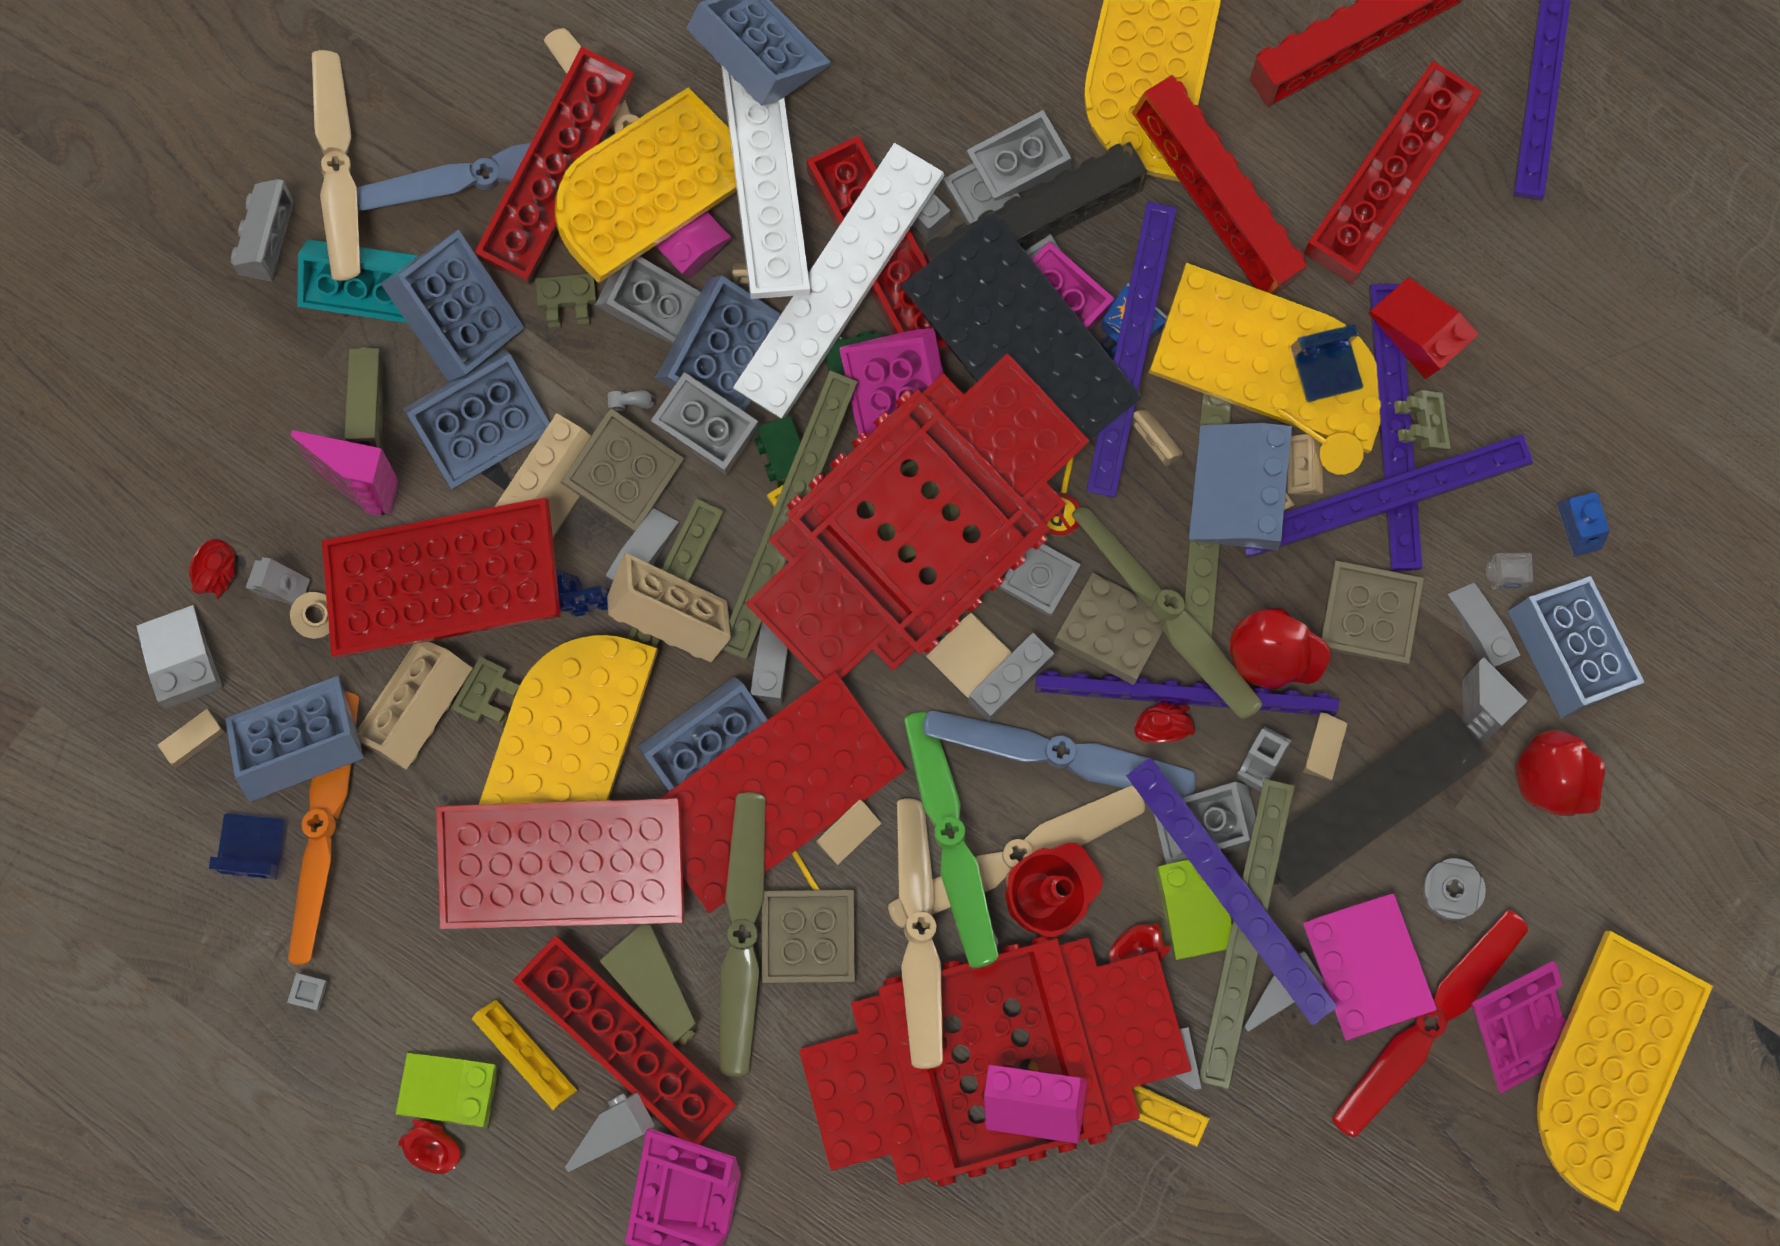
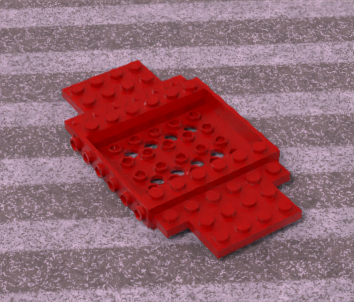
(986, 456)
(1081, 1022)

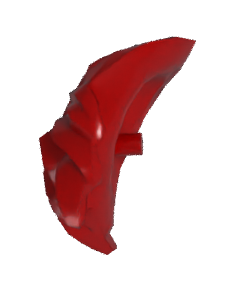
(212, 568)
(1164, 723)
(1139, 941)
(430, 1148)

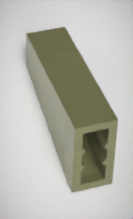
(365, 398)
(648, 979)

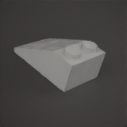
(1020, 157)
(648, 299)
(705, 423)
(178, 657)
(1225, 815)

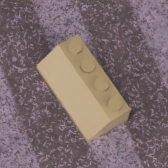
(545, 469)
(669, 608)
(413, 703)

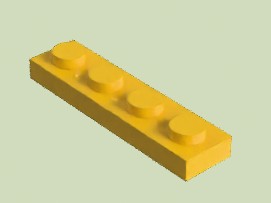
(524, 1054)

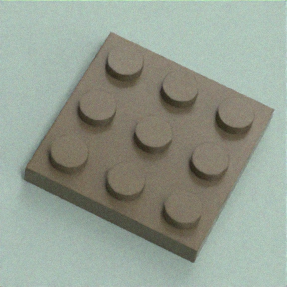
(622, 470)
(1371, 613)
(1111, 629)
(808, 937)

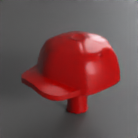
(1277, 650)
(1560, 774)
(1052, 889)

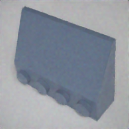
(757, 46)
(453, 306)
(719, 339)
(478, 419)
(1240, 485)
(1575, 646)
(702, 733)
(293, 739)

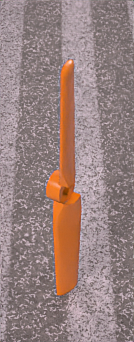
(326, 799)

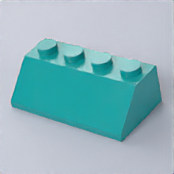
(355, 296)

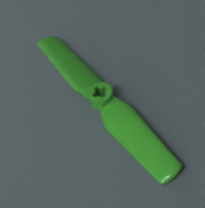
(958, 865)

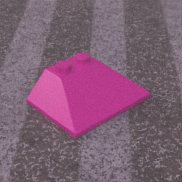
(1521, 1026)
(682, 1194)

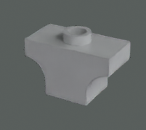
(276, 581)
(1263, 758)

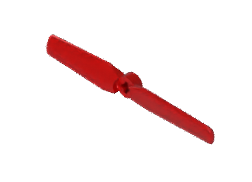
(1410, 1048)

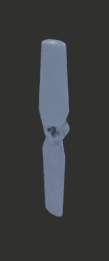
(443, 179)
(1089, 761)

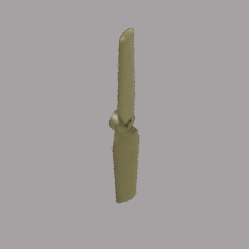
(1180, 628)
(740, 965)

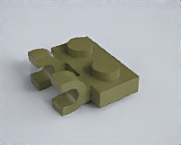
(565, 292)
(1431, 421)
(481, 689)

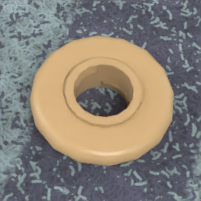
(299, 619)

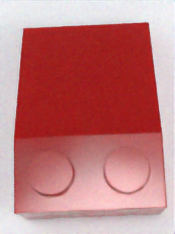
(1422, 326)

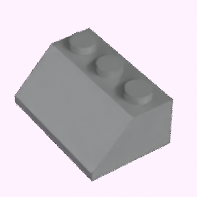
(263, 230)
(1488, 700)

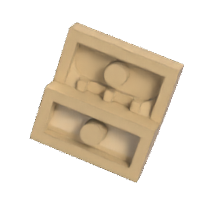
(968, 654)

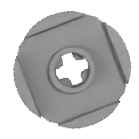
(1467, 879)

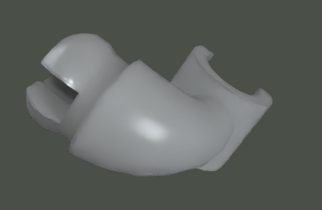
(637, 398)

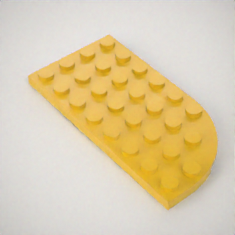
(1133, 51)
(644, 184)
(1238, 349)
(571, 723)
(1616, 1066)

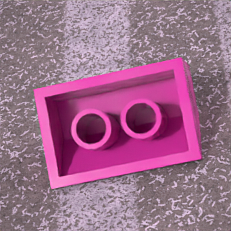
(694, 244)
(1034, 1103)

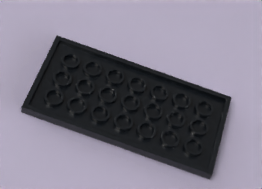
(995, 301)

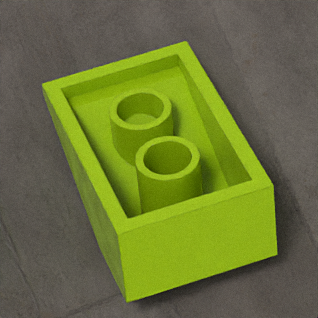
(1192, 911)
(447, 1090)

